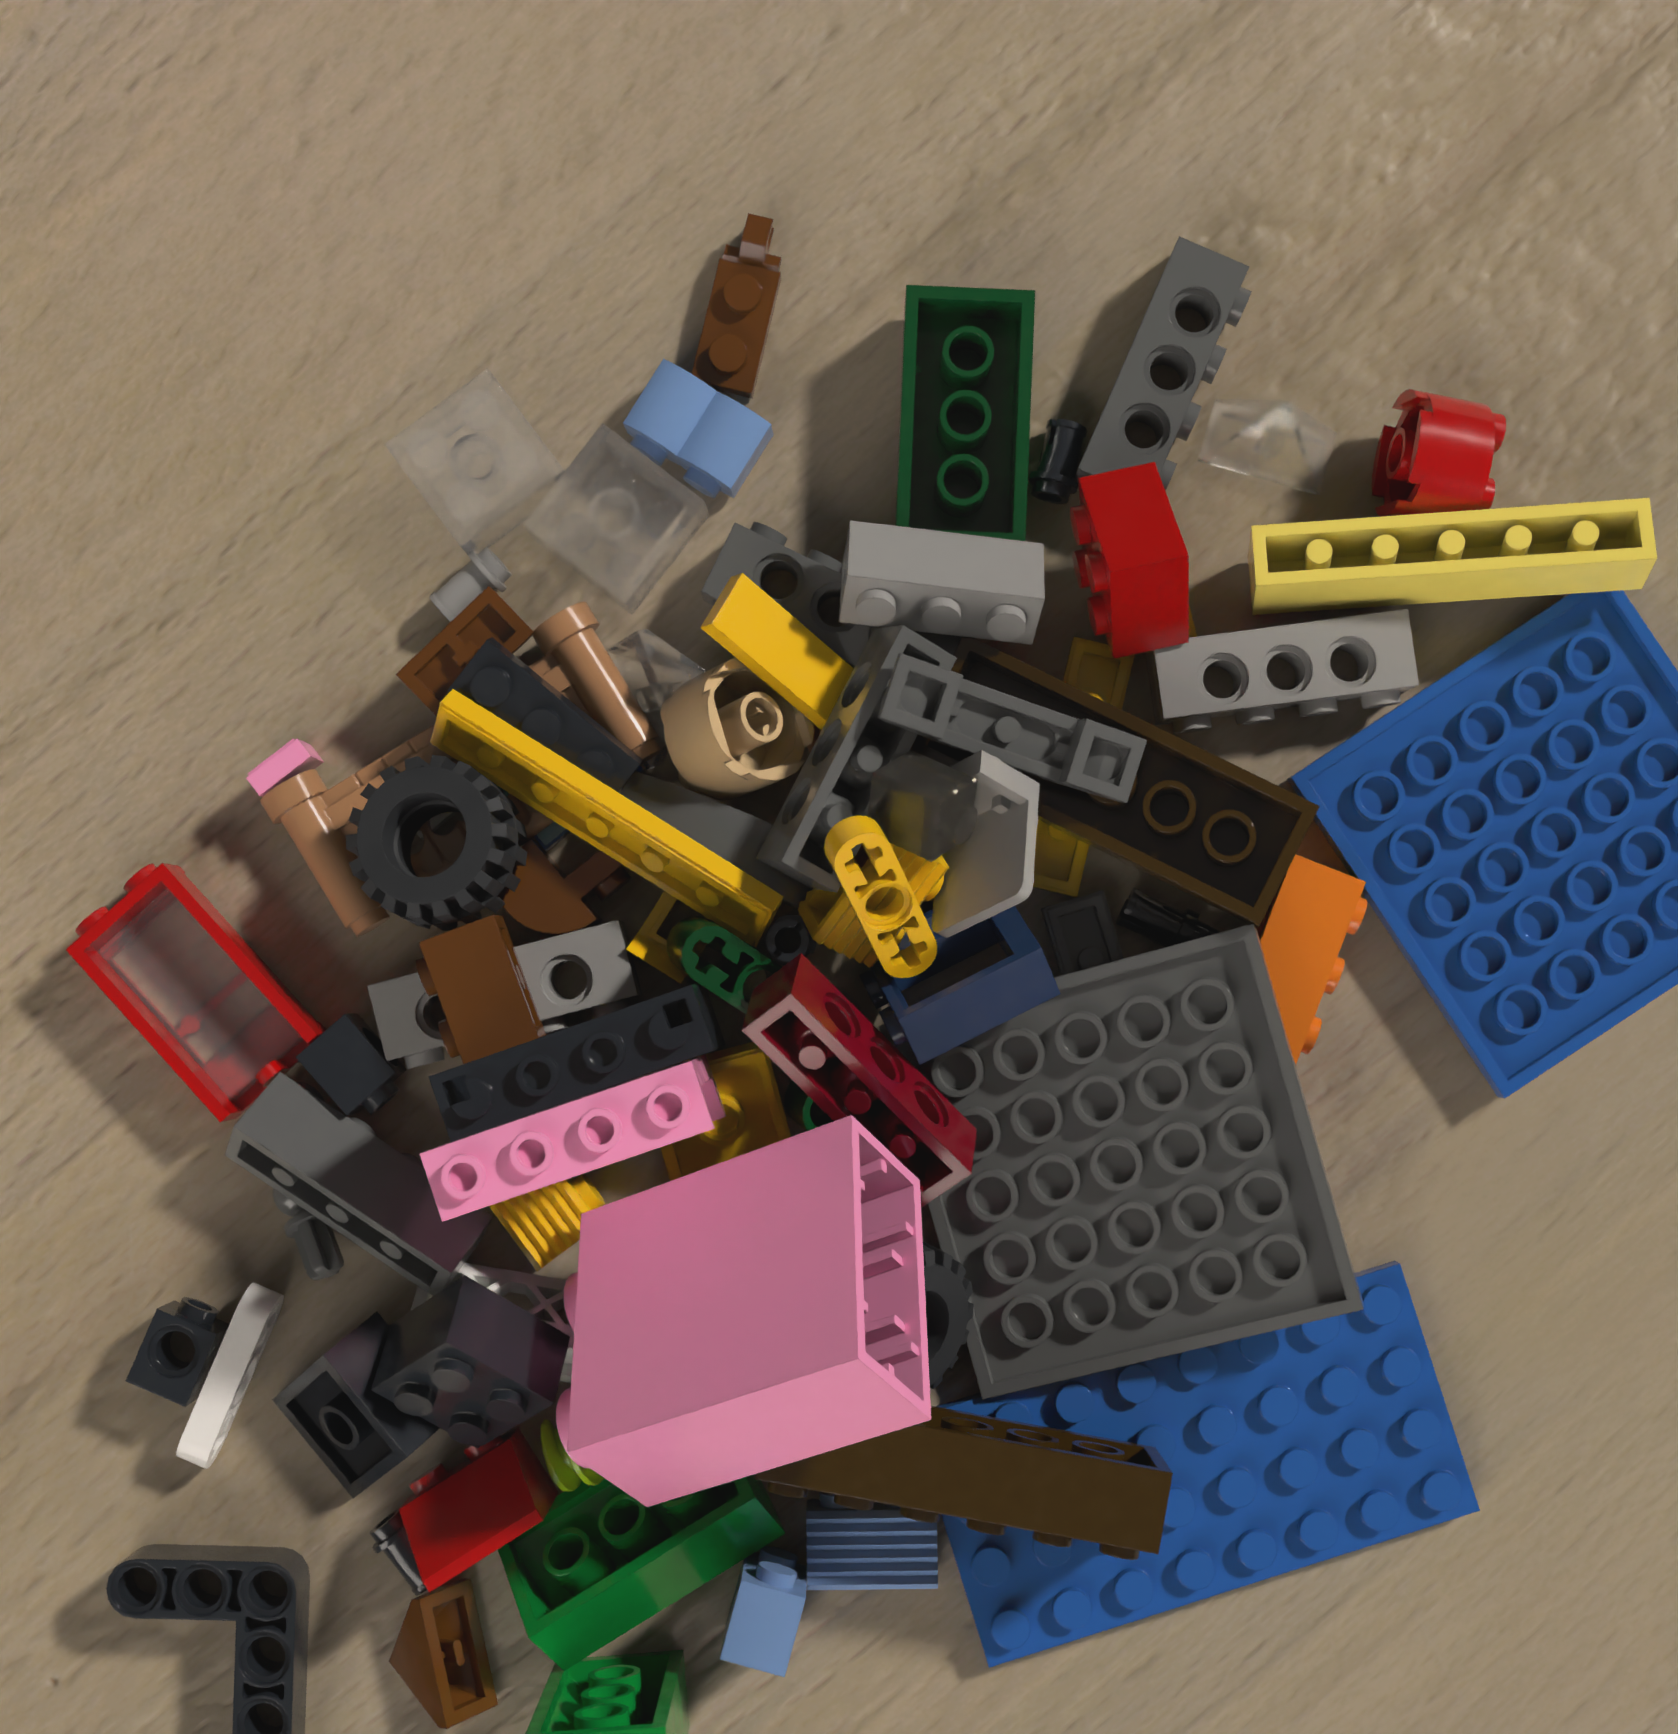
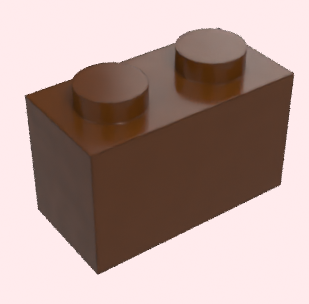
(479, 989)

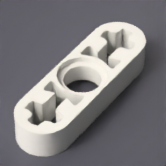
(230, 1375)

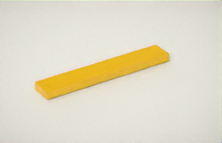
(605, 818)

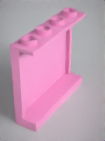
(573, 1138)

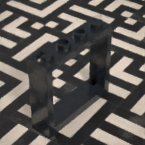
(576, 1061)

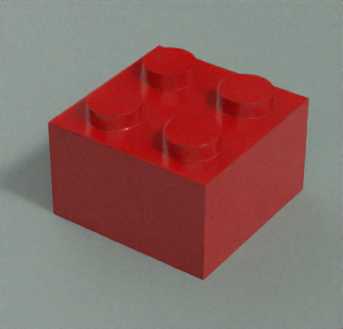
(1131, 560)

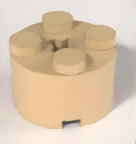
(733, 732)

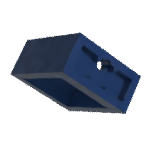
(973, 1003)

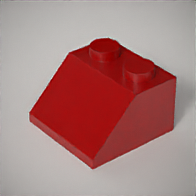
(475, 1506)

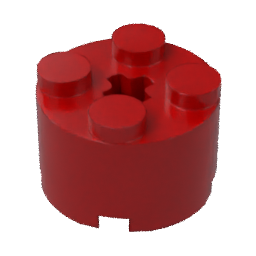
(1437, 456)

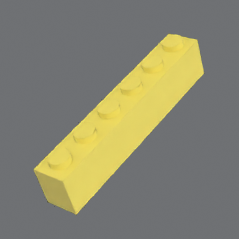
(1451, 556)

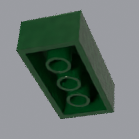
(965, 410)

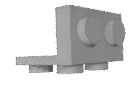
(998, 859)

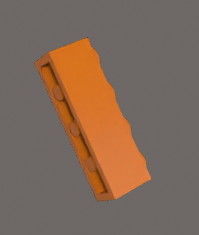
(1303, 942)

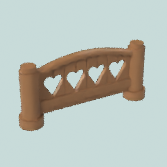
(319, 816)

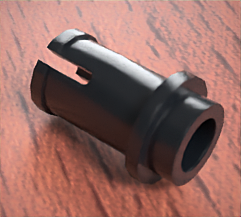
(1058, 462)
(394, 1542)

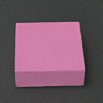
(283, 764)

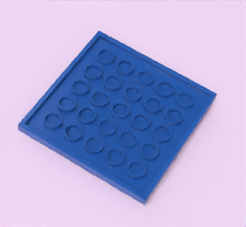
(1523, 833)

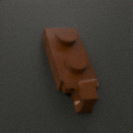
(740, 312)

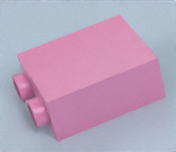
(748, 1316)

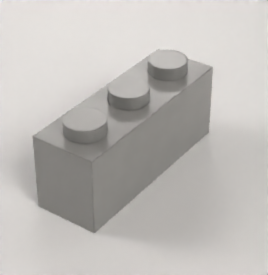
(942, 582)

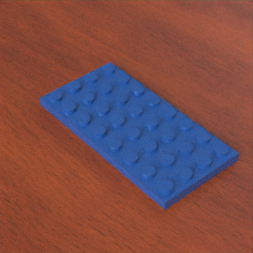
(1276, 1459)

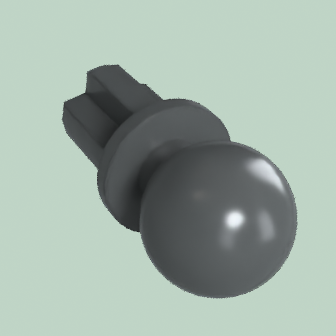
(313, 1238)

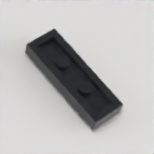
(537, 709)

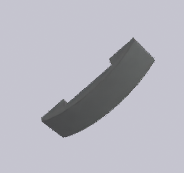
(1017, 732)
(717, 827)

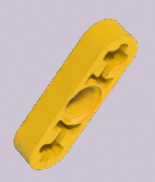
(883, 873)

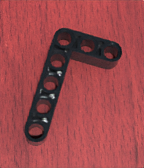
(241, 1600)

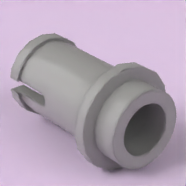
(482, 571)

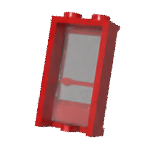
(194, 989)

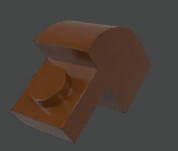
(557, 902)

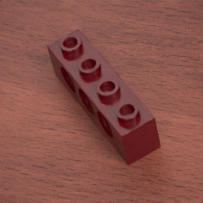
(859, 1073)

